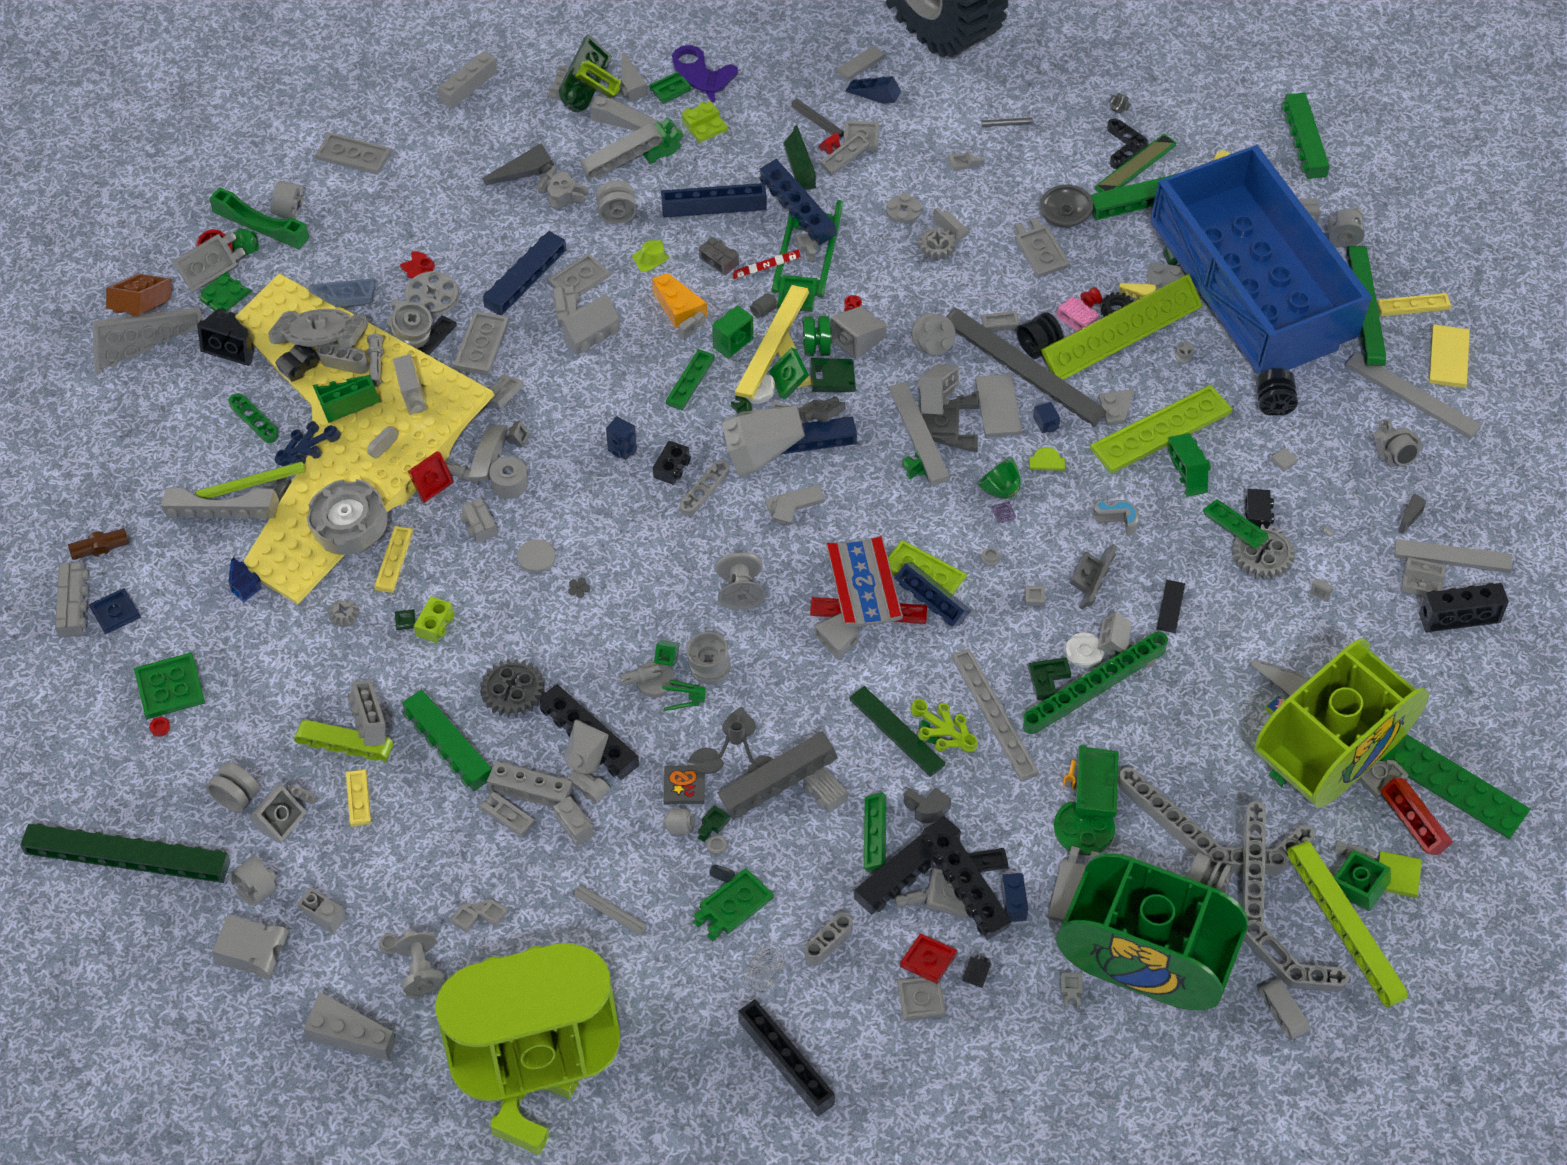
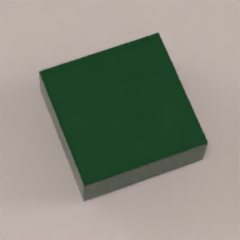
(405, 619)

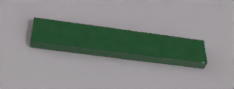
(897, 731)

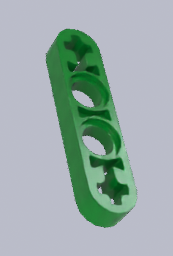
(253, 418)

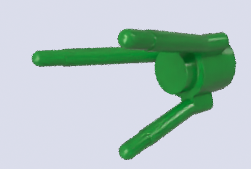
(695, 693)

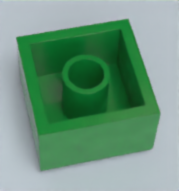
(732, 331)
(1363, 879)

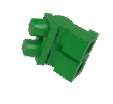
(669, 142)

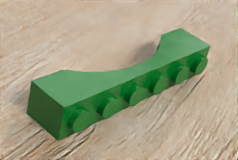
(284, 230)

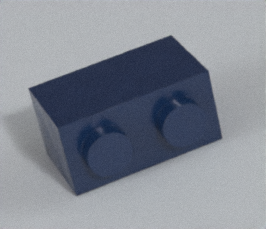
(1014, 896)

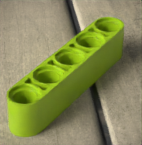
(340, 740)

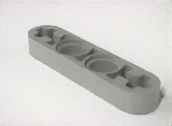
(702, 487)

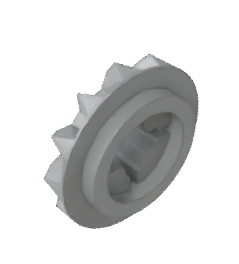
(340, 619)
(301, 794)

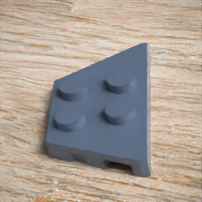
(345, 292)

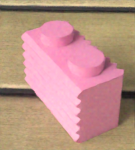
(1076, 314)

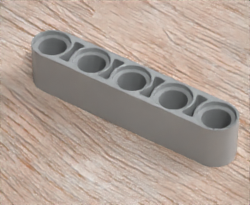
(621, 151)

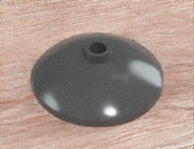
(1066, 205)

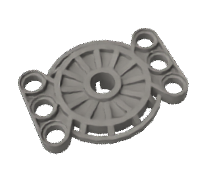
(318, 328)

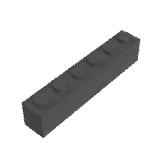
(777, 775)

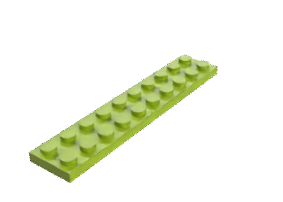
(1122, 327)

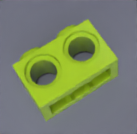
(434, 616)

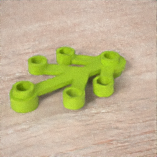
(963, 740)

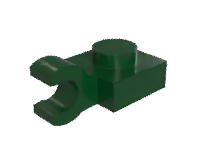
(713, 821)

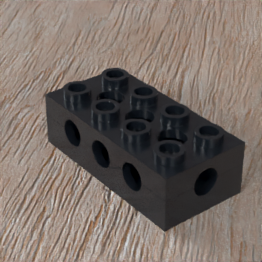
(1463, 607)

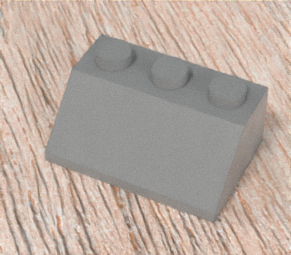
(590, 324)

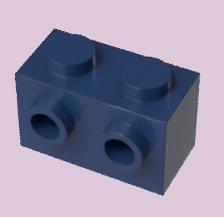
(621, 438)

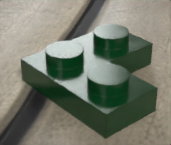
(1043, 674)

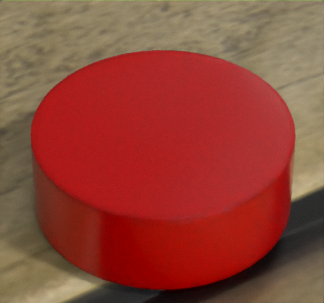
(159, 726)

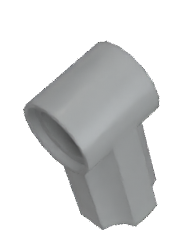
(590, 787)

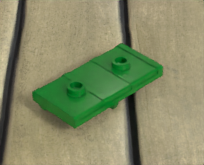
(1097, 781)

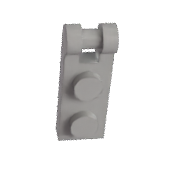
(507, 814)

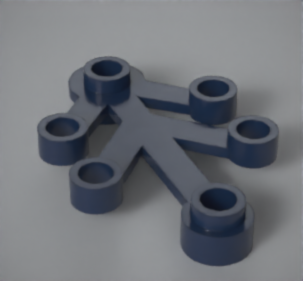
(286, 456)

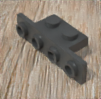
(1090, 574)

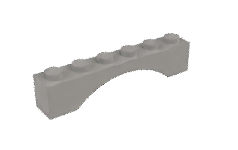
(254, 504)

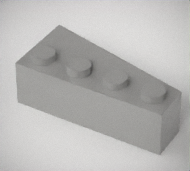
(346, 1029)

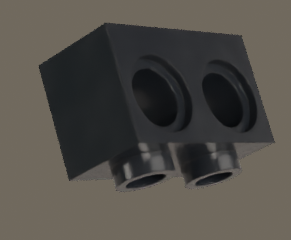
(671, 462)

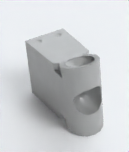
(249, 946)

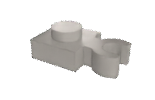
(690, 326)
(1071, 988)

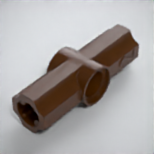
(98, 543)

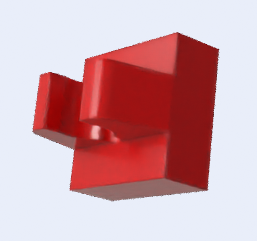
(832, 141)

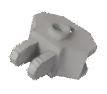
(565, 191)

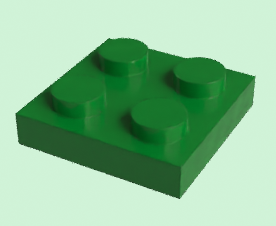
(788, 373)

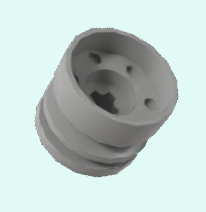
(708, 658)
(1213, 877)

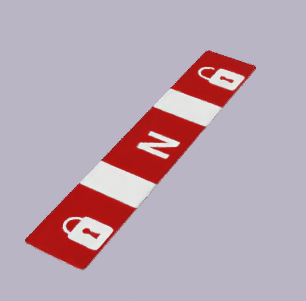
(766, 264)

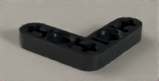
(1131, 143)

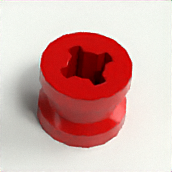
(1092, 297)
(852, 300)

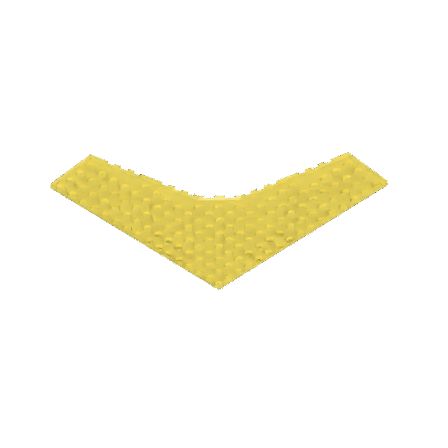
(286, 551)

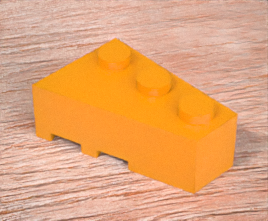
(677, 299)

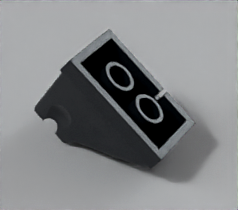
(225, 337)

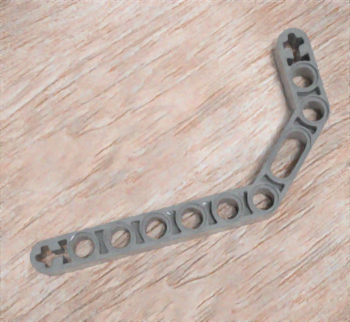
(1133, 783)
(1257, 921)

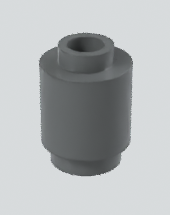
(763, 305)

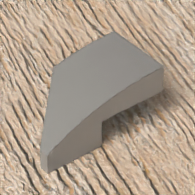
(964, 161)

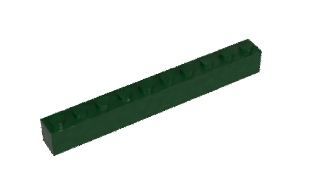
(125, 852)

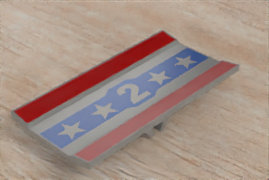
(864, 582)

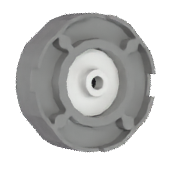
(347, 516)

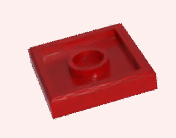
(430, 476)
(928, 958)

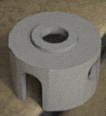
(1346, 230)
(511, 484)

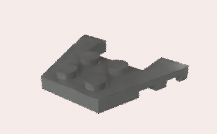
(945, 426)

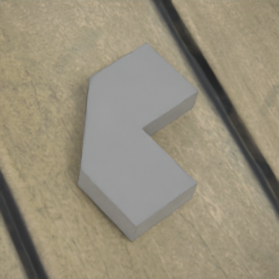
(469, 913)

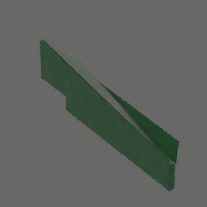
(799, 160)

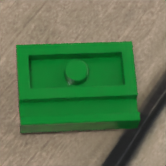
(670, 87)

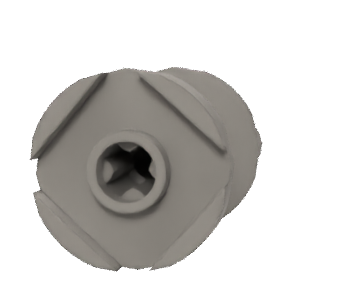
(422, 977)

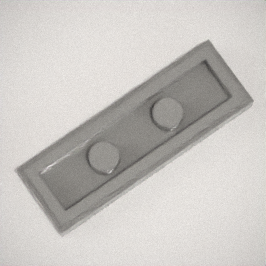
(860, 63)
(845, 153)
(804, 497)

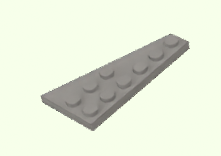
(134, 335)

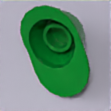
(246, 240)

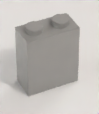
(410, 384)

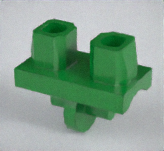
(913, 467)

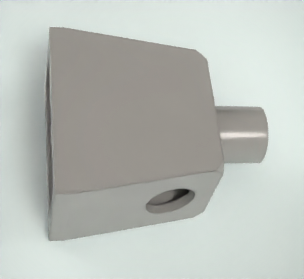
(836, 636)

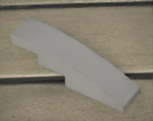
(487, 452)

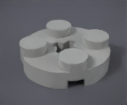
(904, 200)

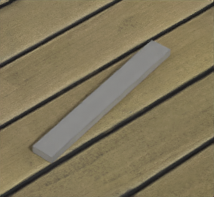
(1414, 396)
(919, 433)
(995, 715)

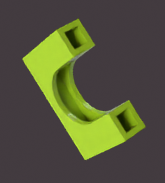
(519, 1131)

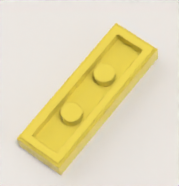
(358, 798)

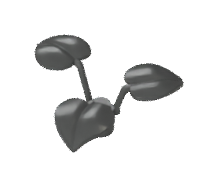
(737, 728)

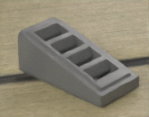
(1413, 511)

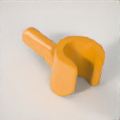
(1070, 777)

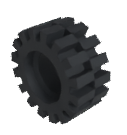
(1114, 300)

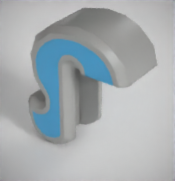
(1117, 511)

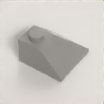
(585, 748)

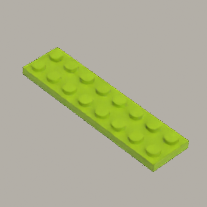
(1153, 431)

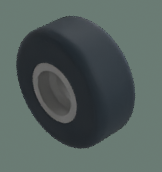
(722, 873)

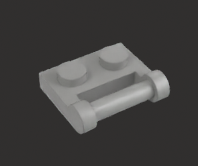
(504, 390)

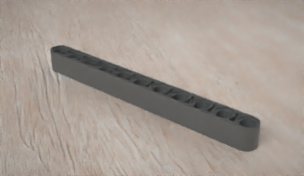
(1026, 367)

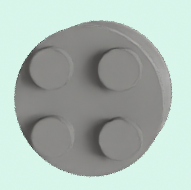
(933, 333)

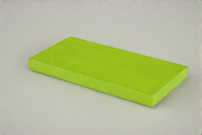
(941, 572)

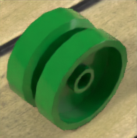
(817, 336)

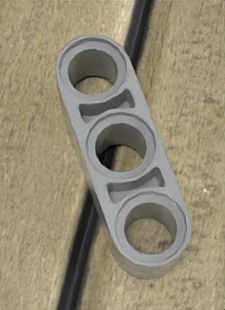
(342, 358)
(832, 931)
(1285, 1009)

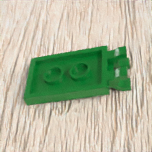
(732, 904)

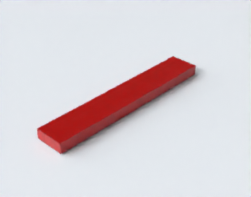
(830, 607)

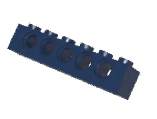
(797, 202)

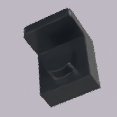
(977, 971)

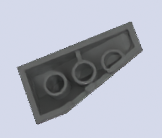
(529, 163)

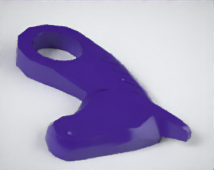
(698, 75)

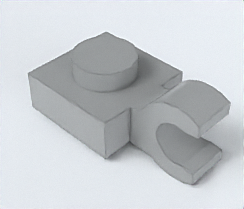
(806, 244)

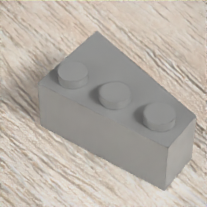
(937, 386)

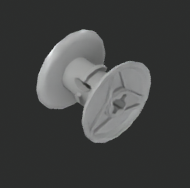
(739, 571)

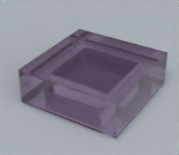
(1003, 512)

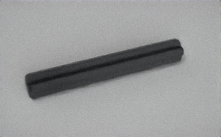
(816, 118)

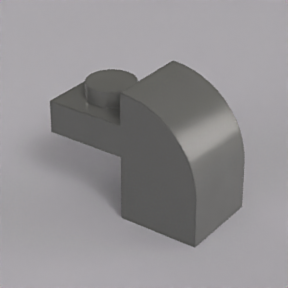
(929, 808)

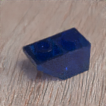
(242, 581)

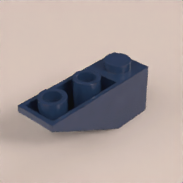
(878, 89)

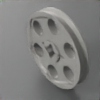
(435, 288)

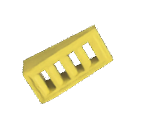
(1136, 290)

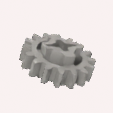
(937, 243)

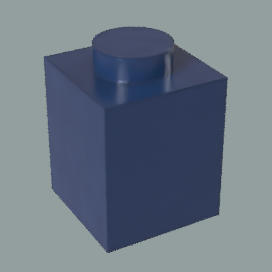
(1046, 417)

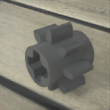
(1119, 102)

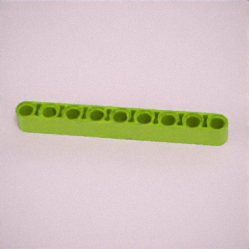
(1347, 924)

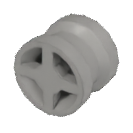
(1188, 350)

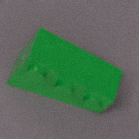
(346, 397)
(1190, 462)

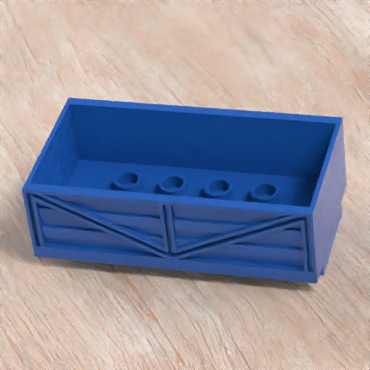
(1260, 260)

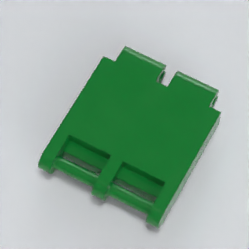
(223, 293)

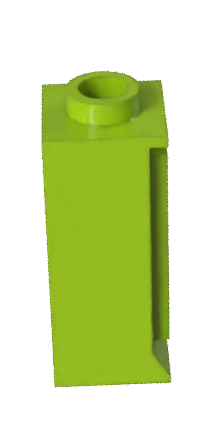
(613, 83)

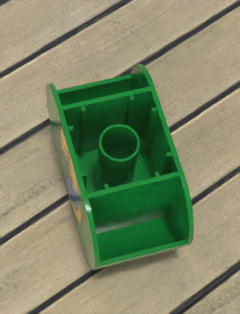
(1153, 932)

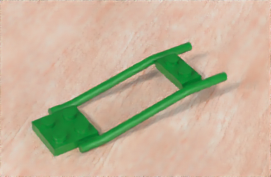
(816, 287)

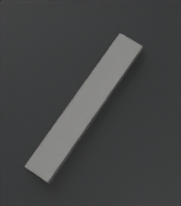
(1453, 555)

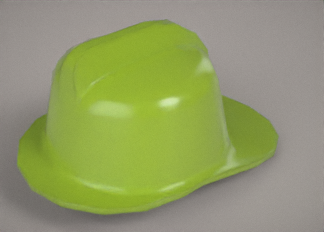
(650, 255)

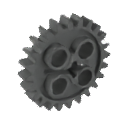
(496, 682)

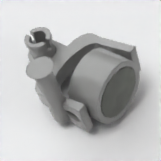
(1403, 444)

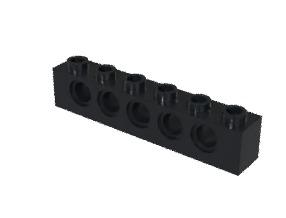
(558, 698)
(965, 867)

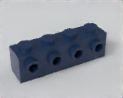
(933, 594)

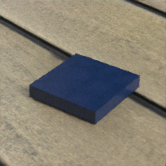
(114, 611)

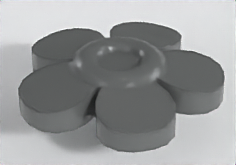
(578, 587)

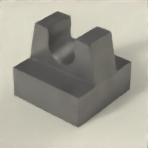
(518, 434)

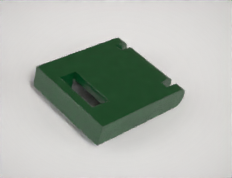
(836, 373)

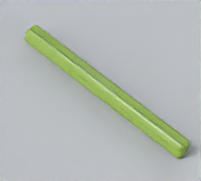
(250, 481)

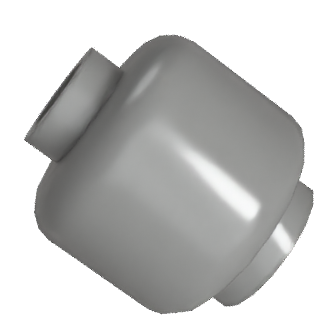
(679, 822)

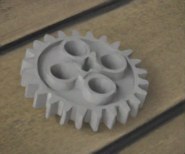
(1275, 559)

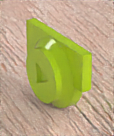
(1047, 459)

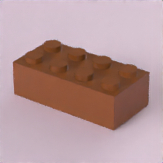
(138, 294)

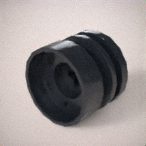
(1038, 334)
(1276, 392)

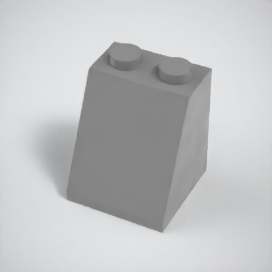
(857, 331)

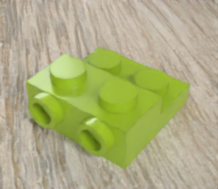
(703, 121)

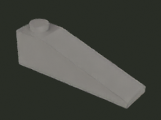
(618, 114)
(1288, 681)

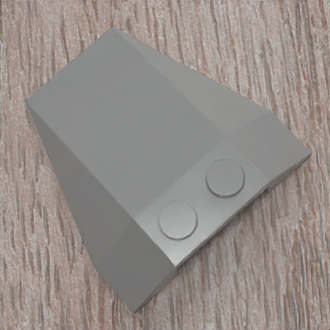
(761, 436)

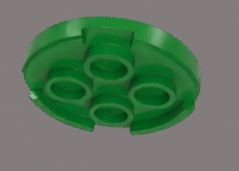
(1083, 830)

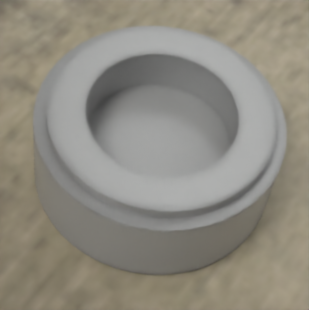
(716, 845)

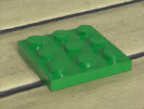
(169, 685)

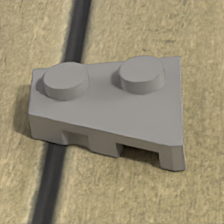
(1116, 406)

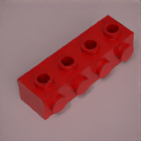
(1416, 816)

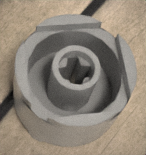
(287, 199)
(253, 881)

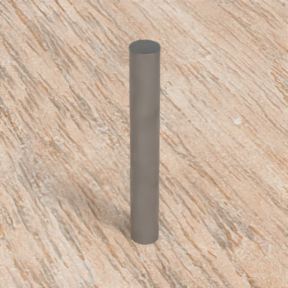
(1005, 122)

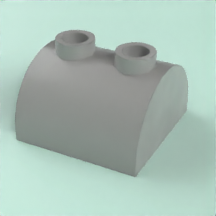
(277, 814)

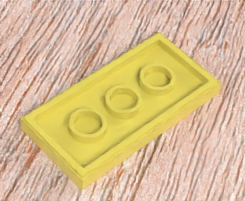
(1449, 356)

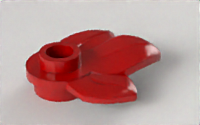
(419, 264)

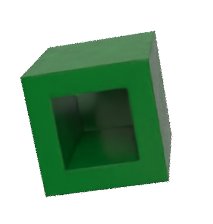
(666, 653)

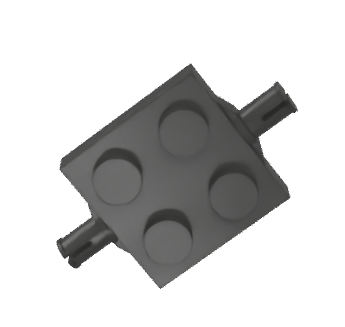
(821, 409)

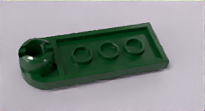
(575, 90)

